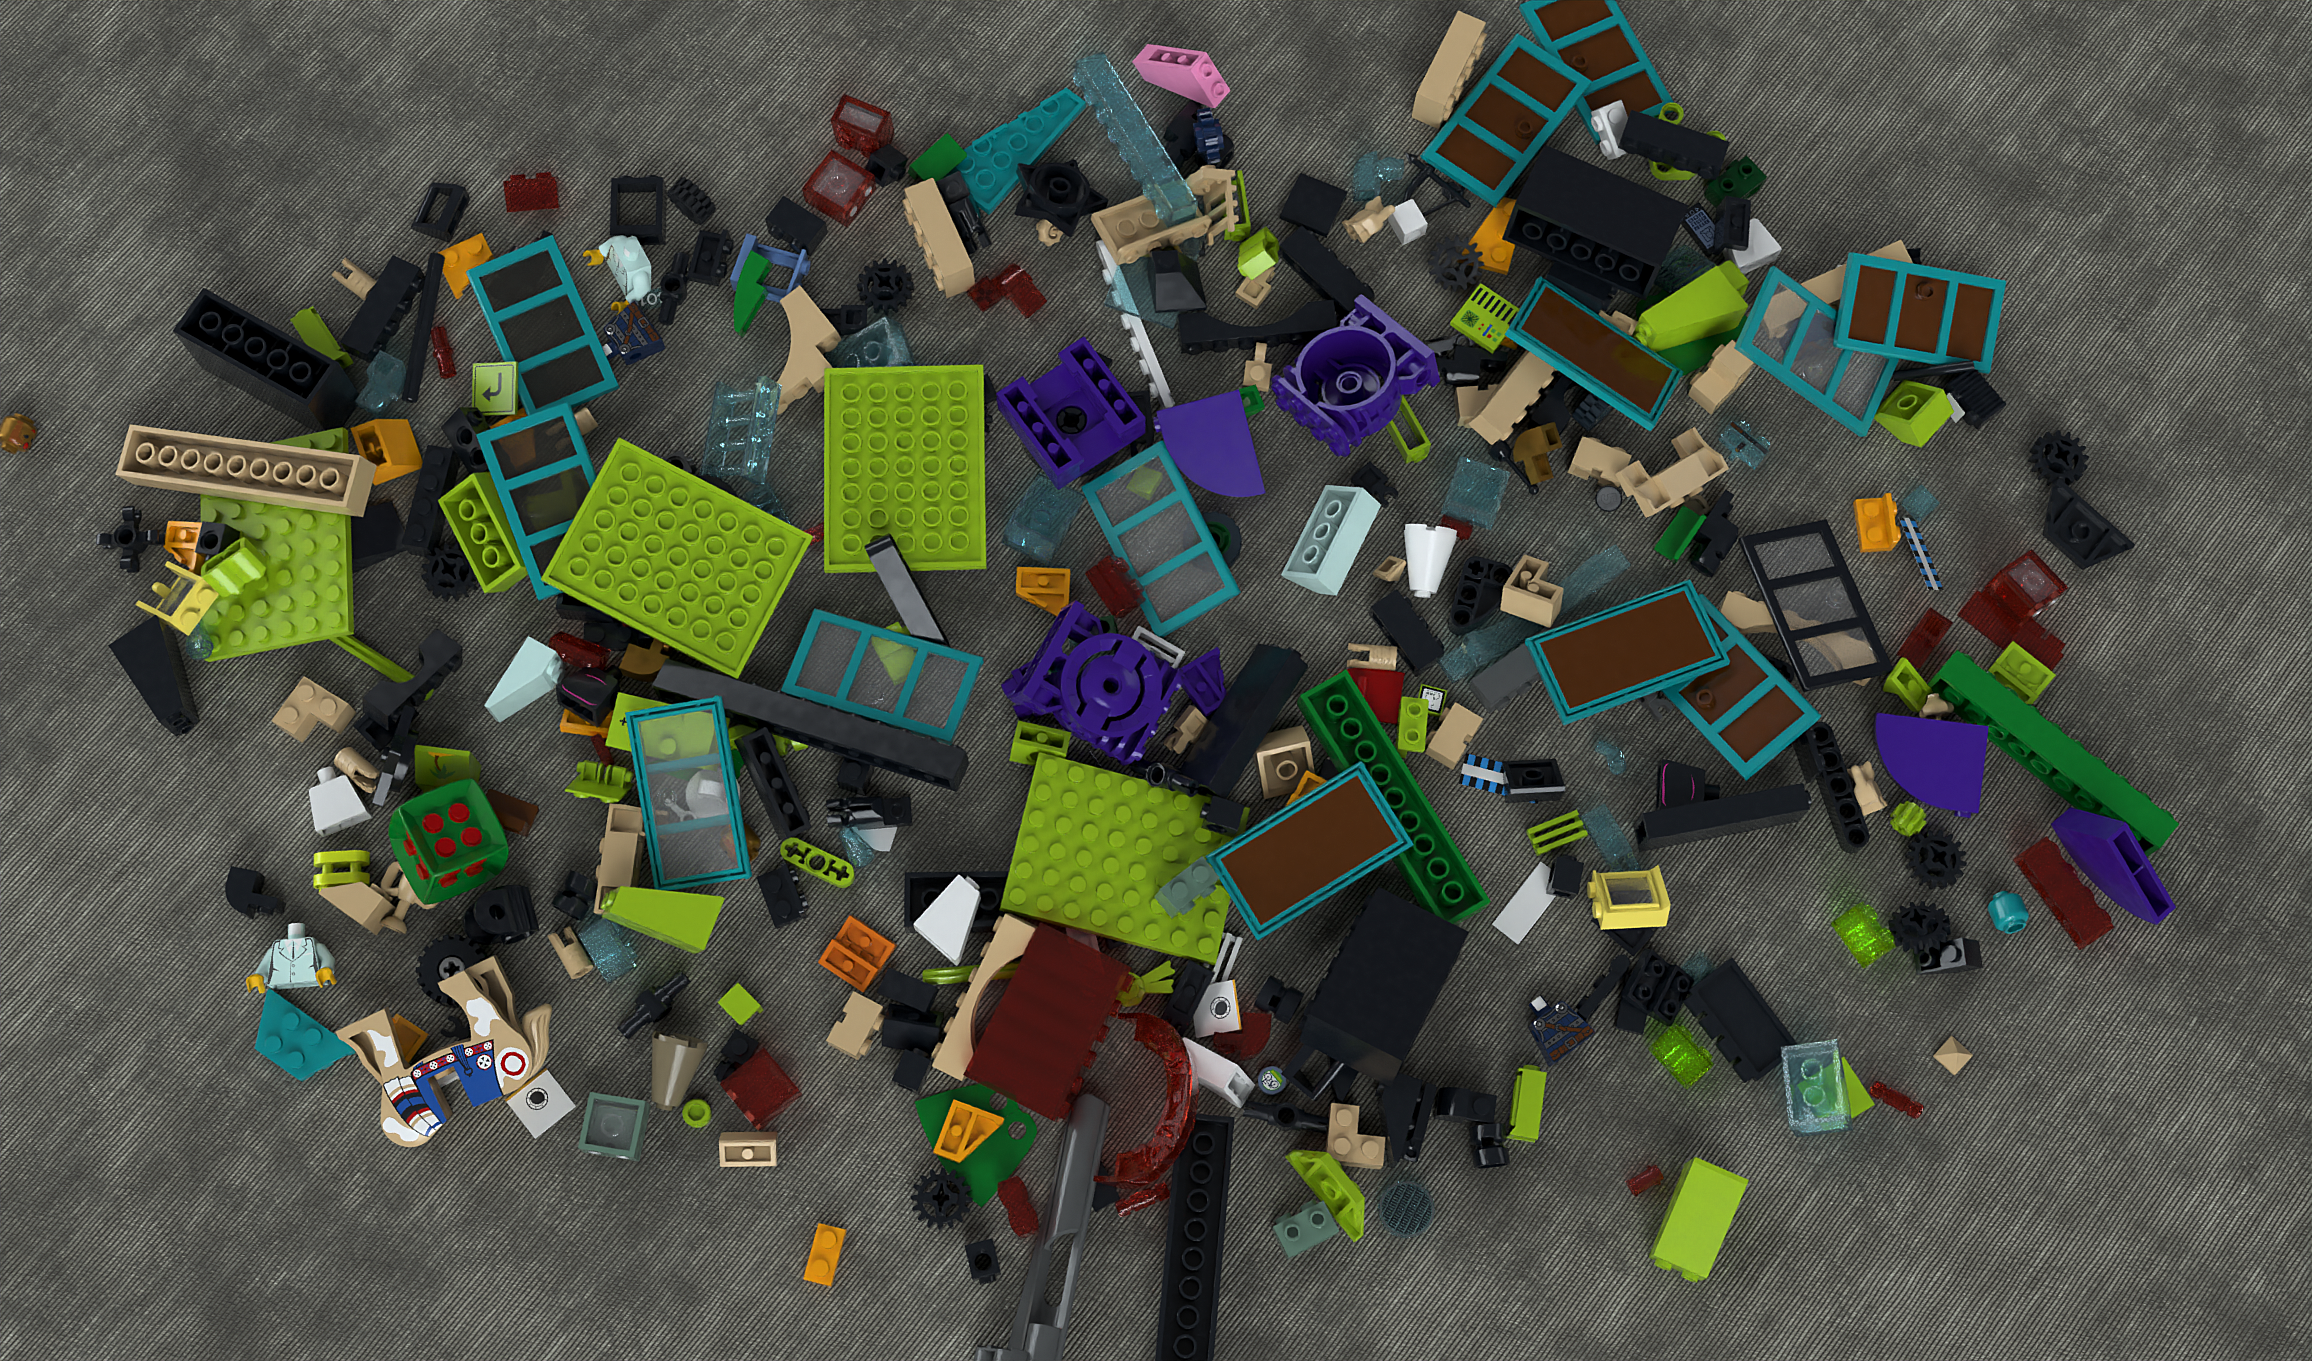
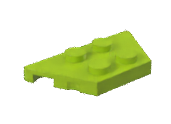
(1333, 1186)

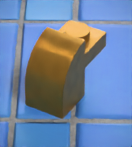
(1532, 449)
(644, 663)

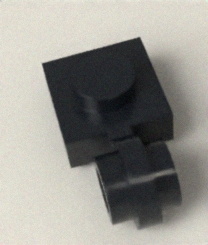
(1441, 344)
(738, 1050)

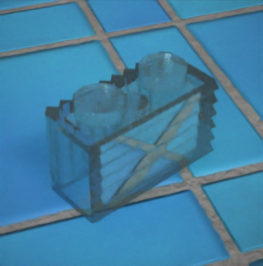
(607, 949)

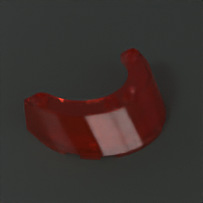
(1153, 1159)

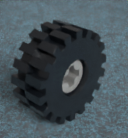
(439, 957)

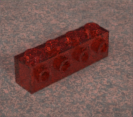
(2064, 893)

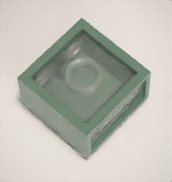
(614, 1126)

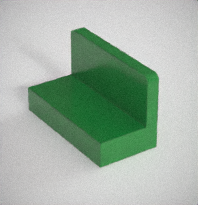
(938, 160)
(1679, 534)

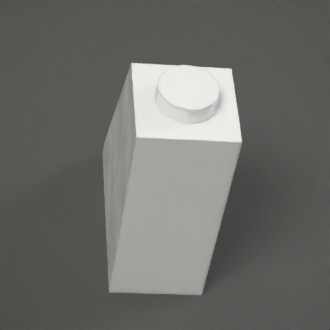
(950, 918)
(1220, 1075)

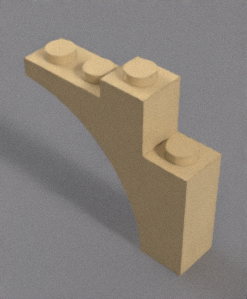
(810, 339)

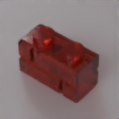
(1116, 586)

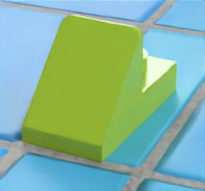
(1908, 685)

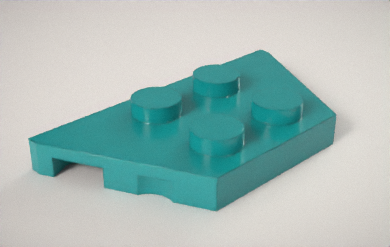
(296, 1039)

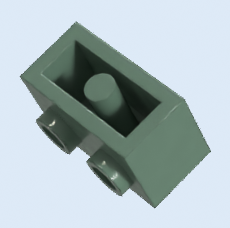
(1185, 888)
(1304, 1229)

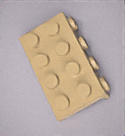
(1135, 230)

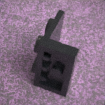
(1809, 758)

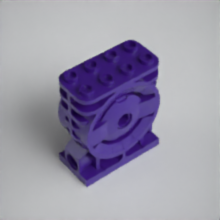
(1362, 343)
(1123, 737)

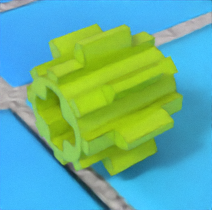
(1908, 819)

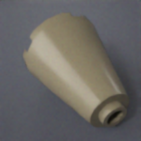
(673, 1066)

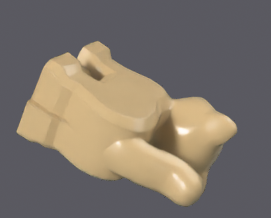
(1368, 221)
(1866, 788)

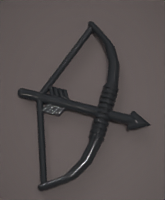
(1449, 189)

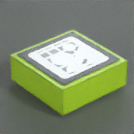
(1436, 699)

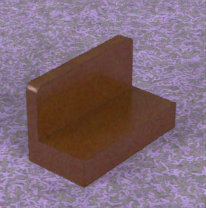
(512, 813)

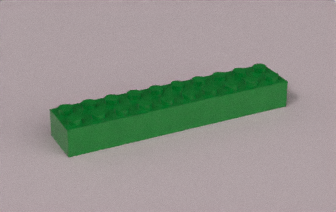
(1353, 734)
(2049, 752)

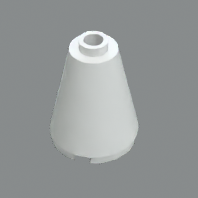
(1427, 556)

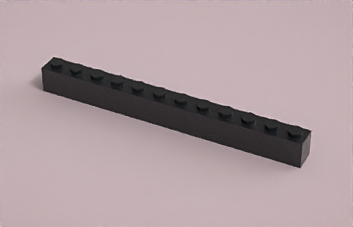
(817, 725)

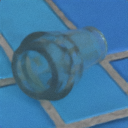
(199, 643)
(856, 849)

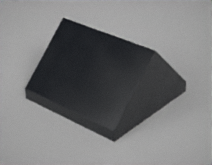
(1532, 780)

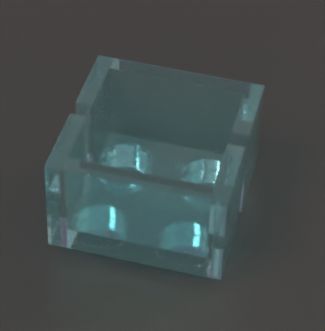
(1475, 492)

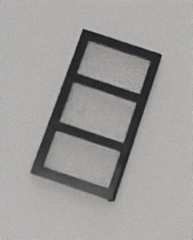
(1815, 605)

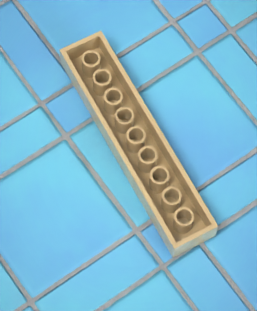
(246, 470)

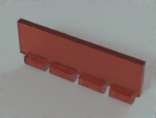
(2000, 628)

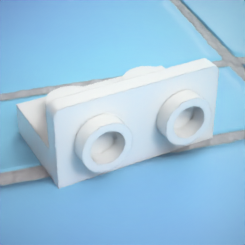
(1610, 124)

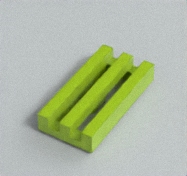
(1541, 827)

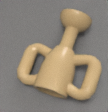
(405, 895)

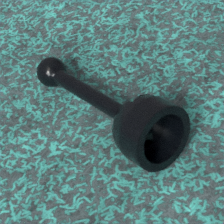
(1501, 453)

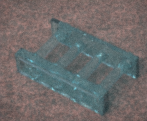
(759, 434)

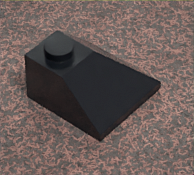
(1175, 282)

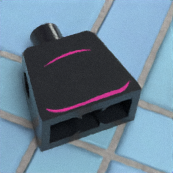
(590, 693)
(1682, 785)

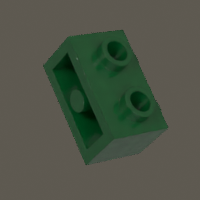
(1740, 181)

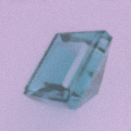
(1698, 967)

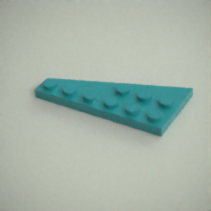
(995, 156)

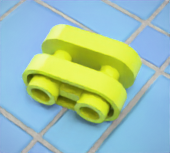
(340, 859)

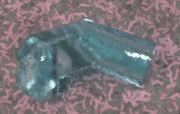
(1614, 757)

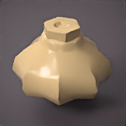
(1048, 233)
(1936, 708)

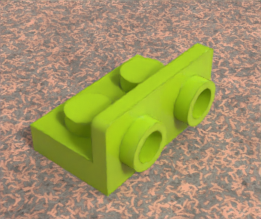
(1411, 725)

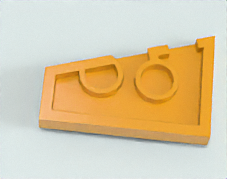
(1496, 251)

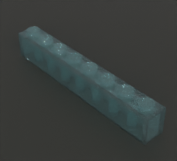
(1135, 140)

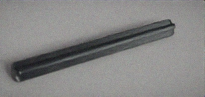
(423, 328)

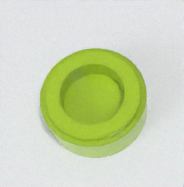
(697, 1113)

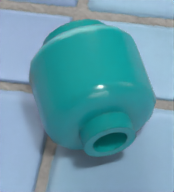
(2008, 912)

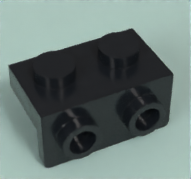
(710, 257)

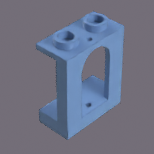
(798, 263)

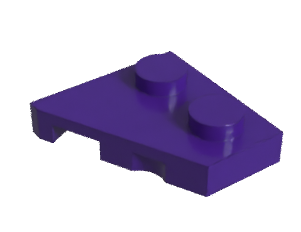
(1205, 682)

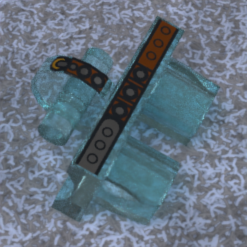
(1743, 444)

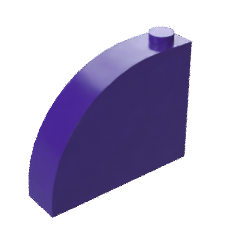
(1213, 444)
(1933, 760)
(2114, 862)

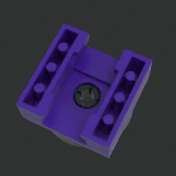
(1079, 392)

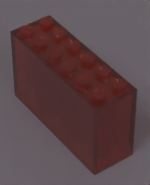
(1050, 1023)

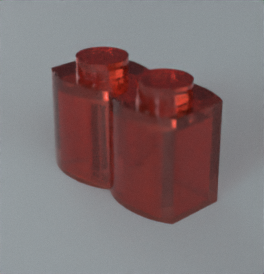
(1020, 1213)

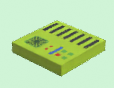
(1485, 318)

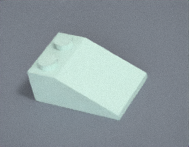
(526, 679)

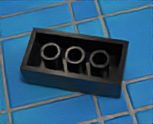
(924, 887)

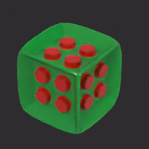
(448, 841)

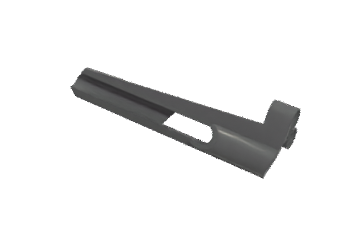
(1038, 1328)

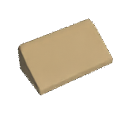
(748, 1149)

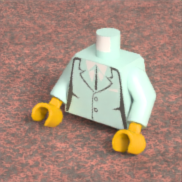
(628, 266)
(294, 963)

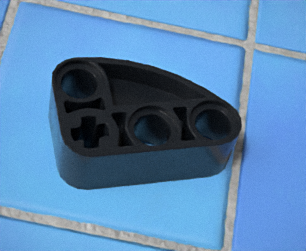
(1486, 594)

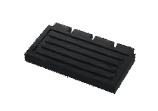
(1741, 1019)

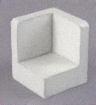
(1408, 222)

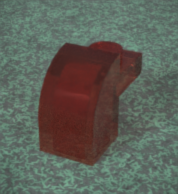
(1924, 637)
(1251, 1041)

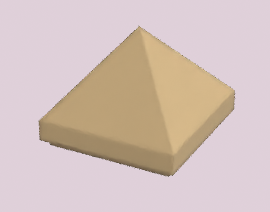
(1390, 569)
(1952, 1055)

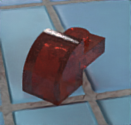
(1017, 286)

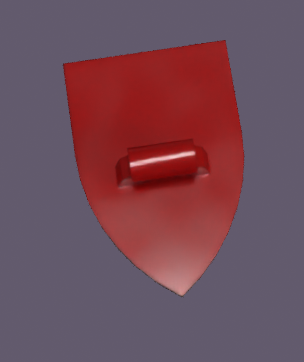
(1381, 691)

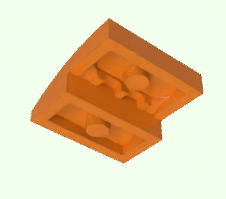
(857, 953)

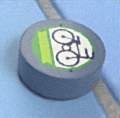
(1271, 1081)

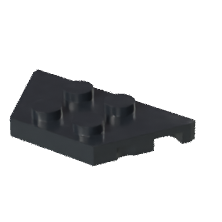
(2080, 529)

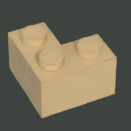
(1725, 374)
(1529, 595)
(309, 705)
(1347, 1145)

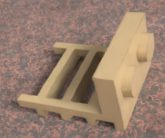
(1215, 186)

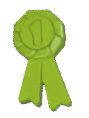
(1150, 984)

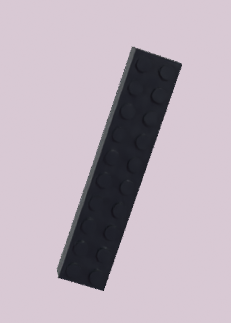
(1195, 1242)

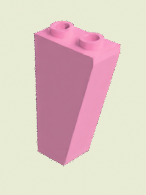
(1182, 72)

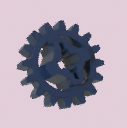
(1208, 136)

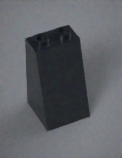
(158, 672)

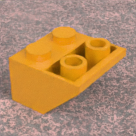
(389, 446)

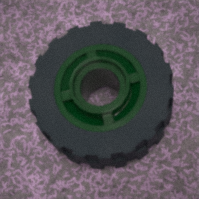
(1227, 533)

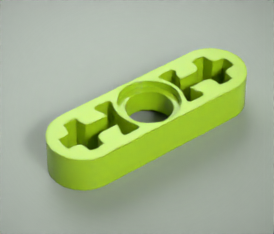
(796, 861)

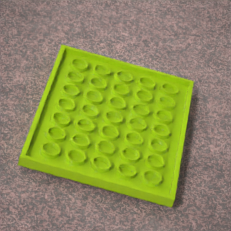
(905, 463)
(677, 558)
(307, 574)
(1102, 849)

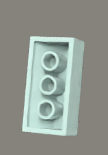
(1331, 539)

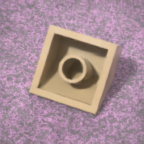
(1283, 761)
(361, 903)

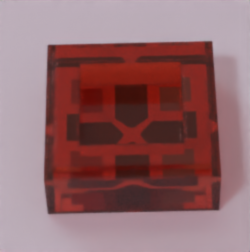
(984, 294)
(602, 750)

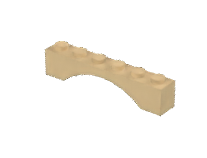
(1751, 616)
(959, 1045)

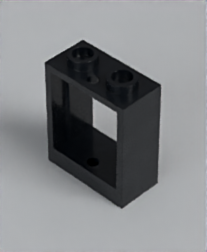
(644, 233)

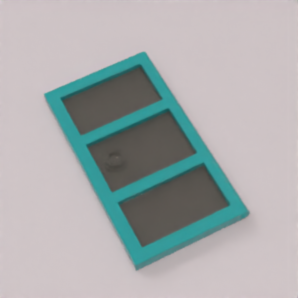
(542, 327)
(541, 482)

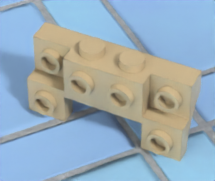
(1669, 486)
(620, 851)

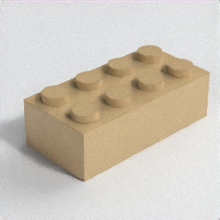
(1449, 70)
(938, 238)

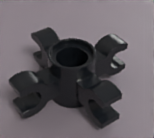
(122, 535)

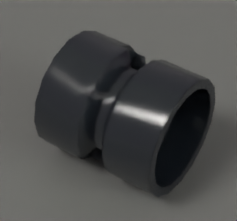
(575, 896)
(1288, 1003)
(1489, 1155)

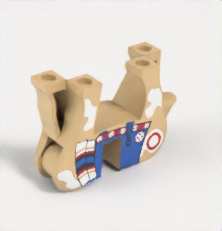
(489, 1063)

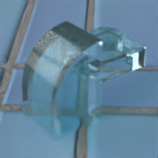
(1369, 173)
(385, 384)

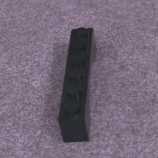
(1204, 333)

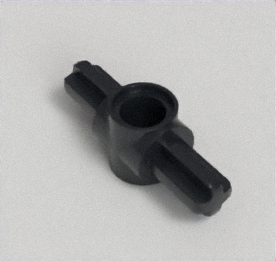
(669, 299)

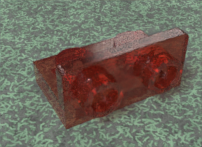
(531, 194)
(579, 651)

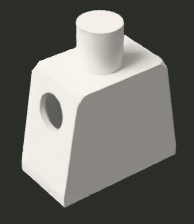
(1760, 251)
(336, 803)

